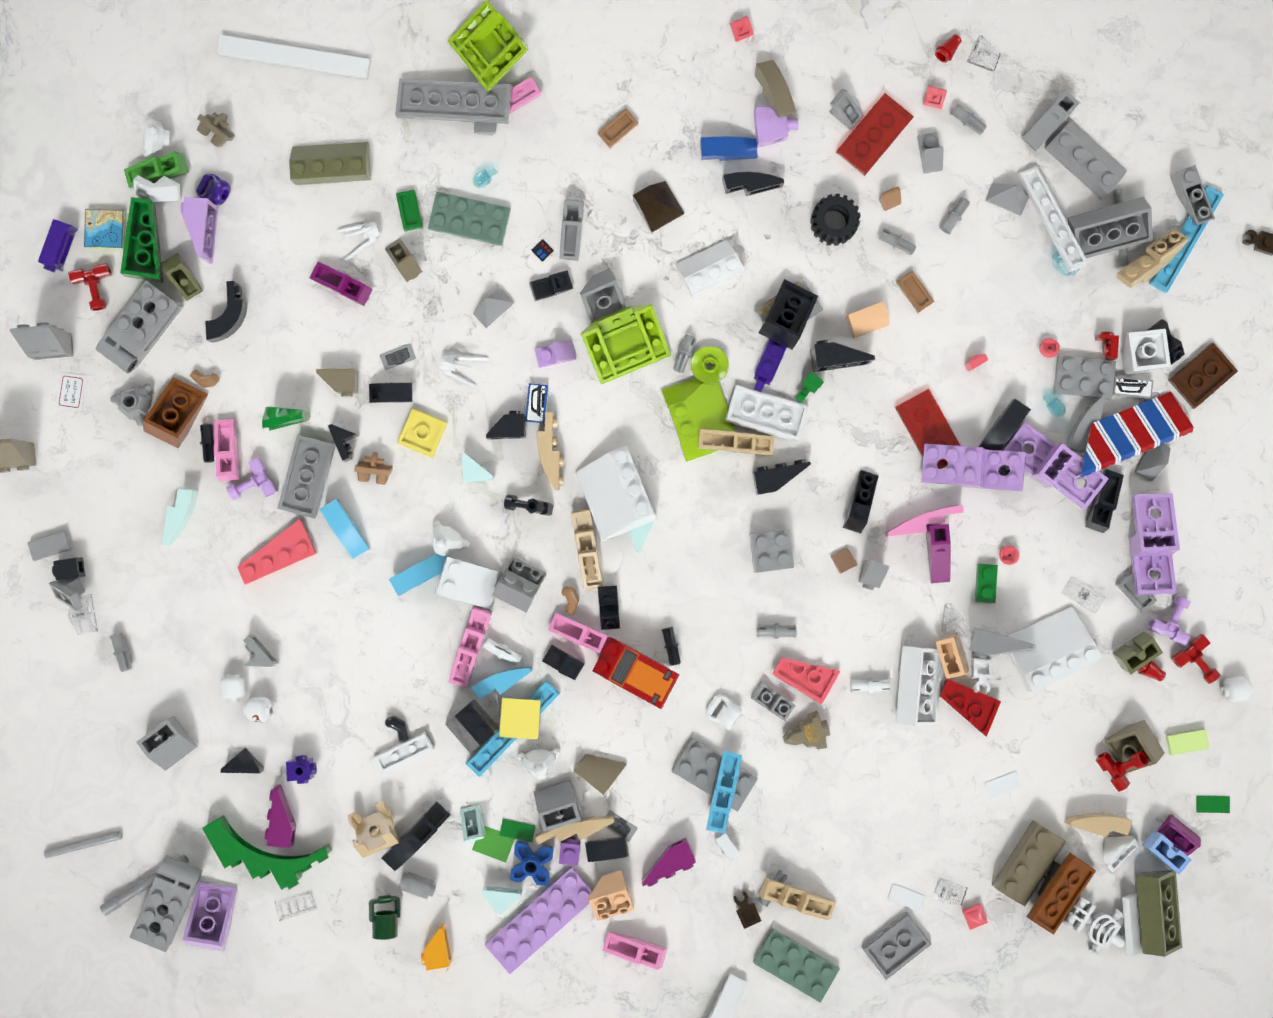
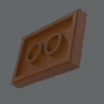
(1203, 375)

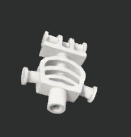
(1104, 930)

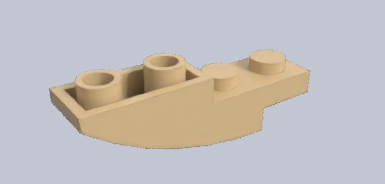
(1154, 259)
(550, 459)

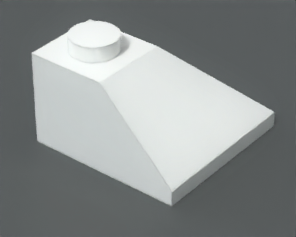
(1146, 351)

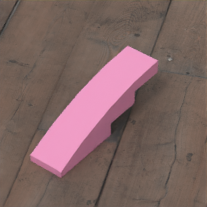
(918, 523)
(470, 647)

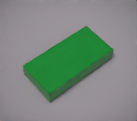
(409, 210)

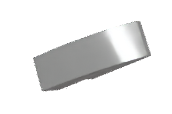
(571, 229)
(1080, 432)

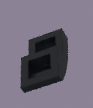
(551, 285)
(606, 849)

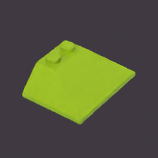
(488, 45)
(625, 342)
(696, 407)

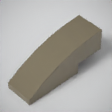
(775, 88)

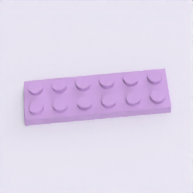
(540, 920)

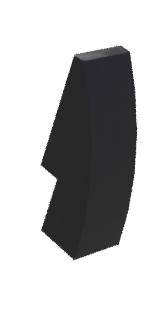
(751, 182)
(1005, 426)
(1105, 502)

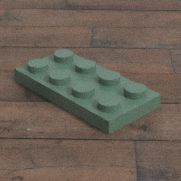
(469, 218)
(796, 965)

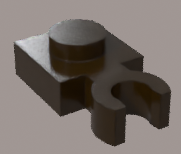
(1263, 241)
(747, 913)

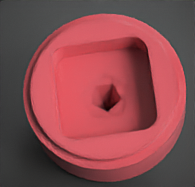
(1049, 348)
(1009, 555)

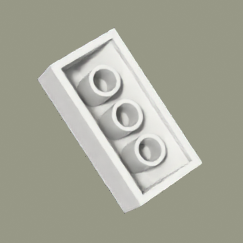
(919, 686)

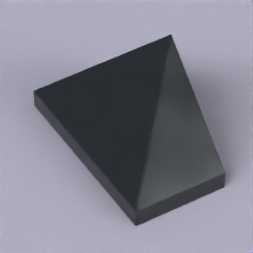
(243, 763)

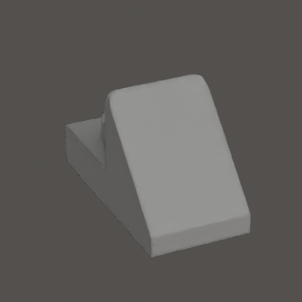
(845, 109)
(930, 152)
(68, 592)
(262, 655)

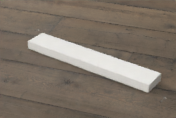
(1053, 219)

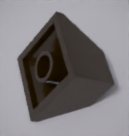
(657, 205)

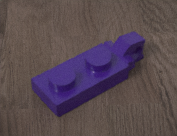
(768, 364)

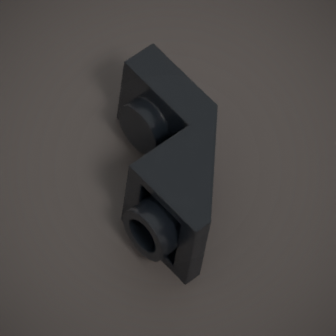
(1174, 345)
(390, 392)
(608, 607)

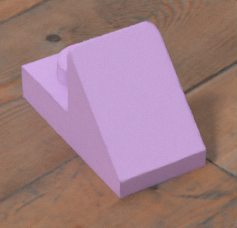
(555, 354)

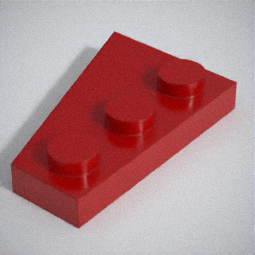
(973, 706)

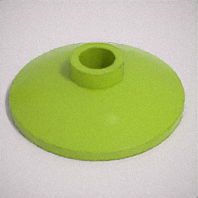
(712, 356)

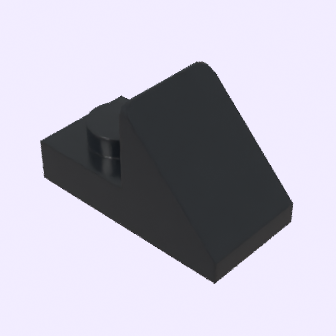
(340, 437)
(563, 662)

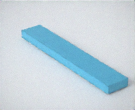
(1165, 277)
(497, 745)

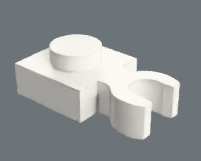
(982, 671)

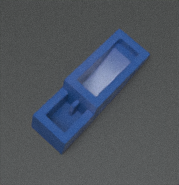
(728, 148)

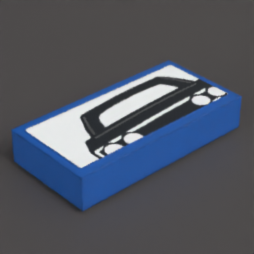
(536, 403)

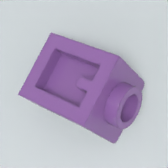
(569, 851)

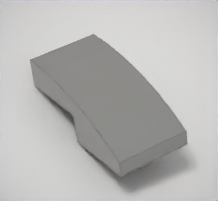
(773, 701)

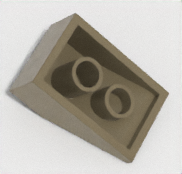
(16, 455)

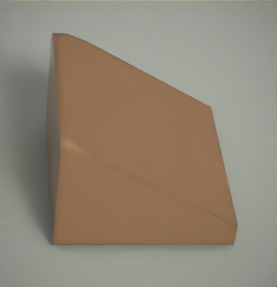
(890, 198)
(843, 560)

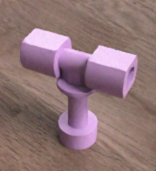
(257, 479)
(1170, 627)

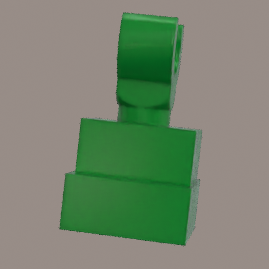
(811, 383)

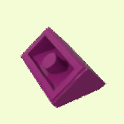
(1180, 835)

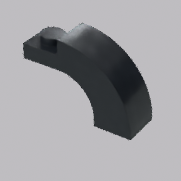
(231, 319)

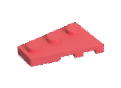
(806, 678)

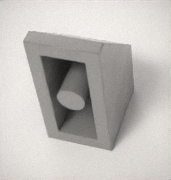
(873, 574)

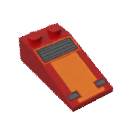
(635, 672)

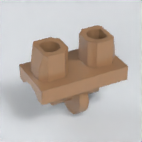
(374, 466)

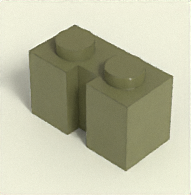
(1138, 654)

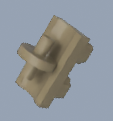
(216, 124)

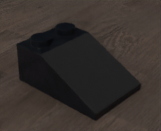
(788, 314)
(833, 356)

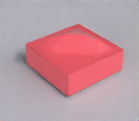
(741, 28)
(934, 97)
(976, 361)
(974, 916)

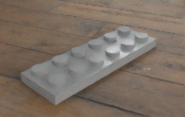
(453, 101)

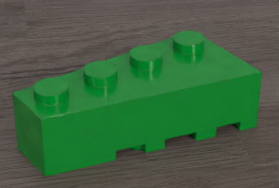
(141, 247)

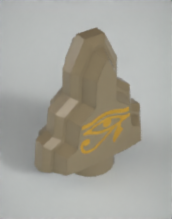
(810, 732)

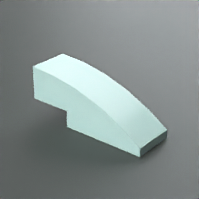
(178, 516)

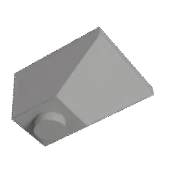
(602, 295)

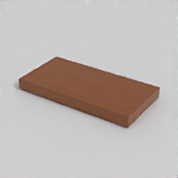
(1061, 893)

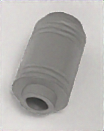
(417, 885)

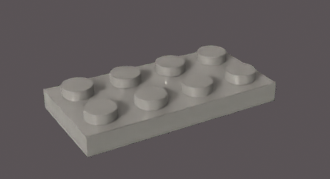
(306, 476)
(701, 766)

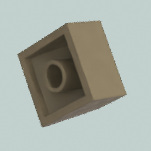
(1132, 740)

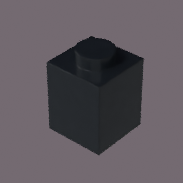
(68, 568)

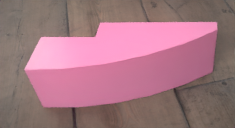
(226, 450)
(578, 633)
(635, 950)

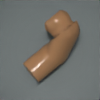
(205, 381)
(572, 599)

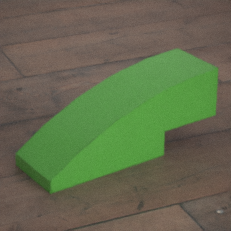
(155, 168)

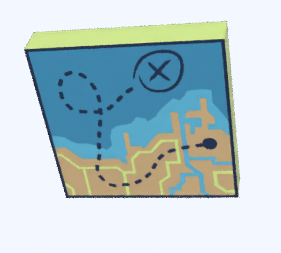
(104, 229)

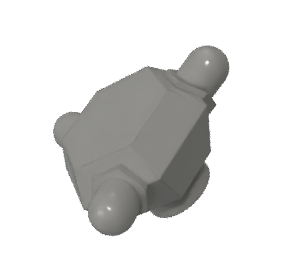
(134, 402)

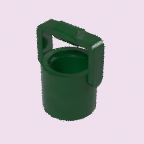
(384, 922)

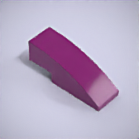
(341, 283)

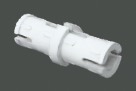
(502, 651)
(869, 685)

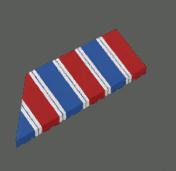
(1134, 432)

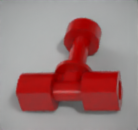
(92, 278)
(1194, 654)
(1118, 769)

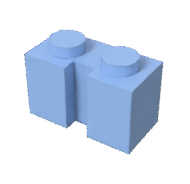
(1166, 852)

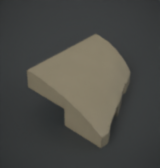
(599, 771)

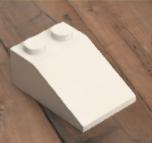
(467, 582)

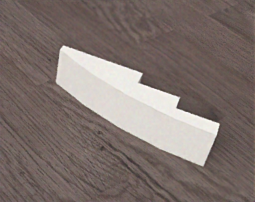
(728, 998)

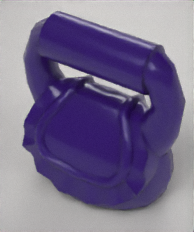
(218, 190)

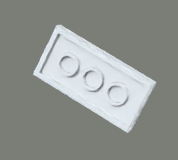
(767, 413)

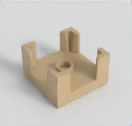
(374, 831)

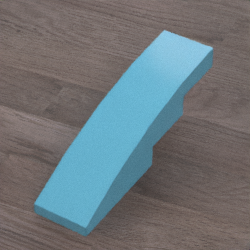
(724, 792)

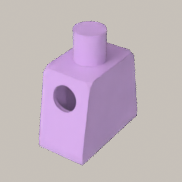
(771, 128)

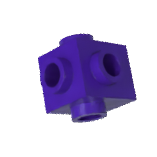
(294, 770)

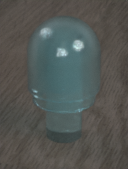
(483, 177)
(1055, 406)

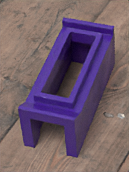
(57, 245)

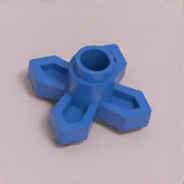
(524, 869)

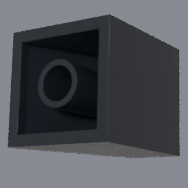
(472, 726)

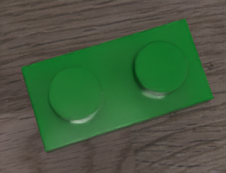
(986, 583)

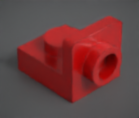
(1109, 349)

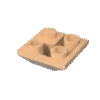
(610, 896)

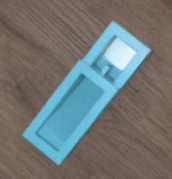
(344, 528)
(417, 574)
(500, 681)

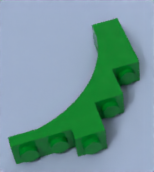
(232, 848)

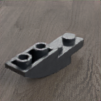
(416, 836)

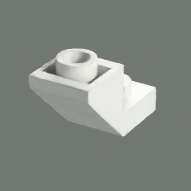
(162, 190)

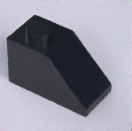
(508, 427)

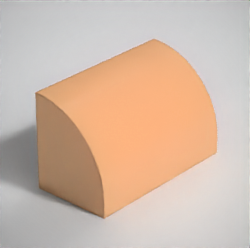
(868, 320)
(952, 656)

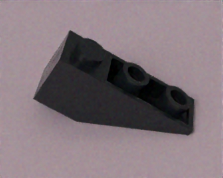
(773, 479)
(861, 502)

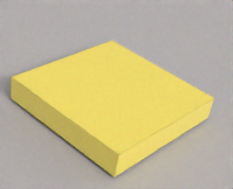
(422, 432)
(520, 718)

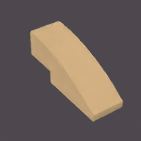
(1100, 823)

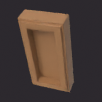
(618, 128)
(915, 292)

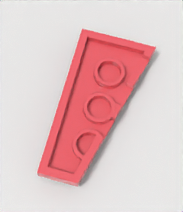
(284, 550)

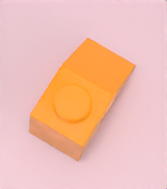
(437, 951)

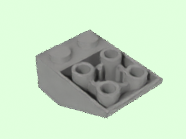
(43, 341)

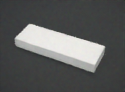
(403, 752)
(1131, 925)

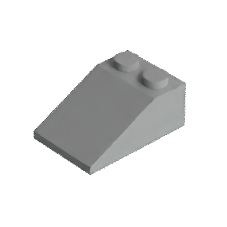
(995, 644)

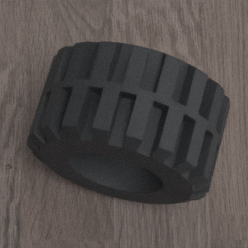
(839, 204)

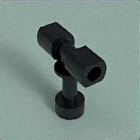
(531, 505)

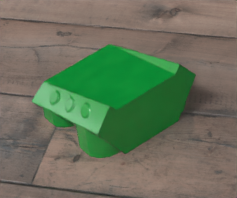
(280, 417)

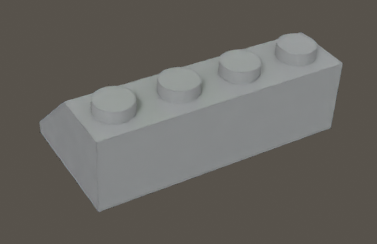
(1086, 160)
(1113, 227)

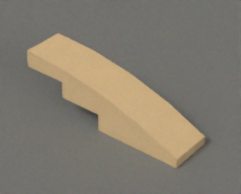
(735, 442)
(586, 549)
(583, 828)
(797, 899)

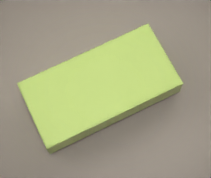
(1187, 741)

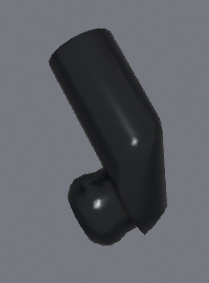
(398, 725)

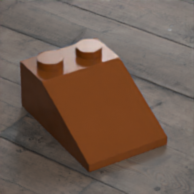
(174, 412)

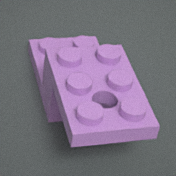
(1056, 466)
(973, 467)
(1154, 544)

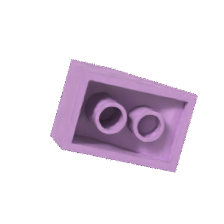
(201, 222)
(210, 916)

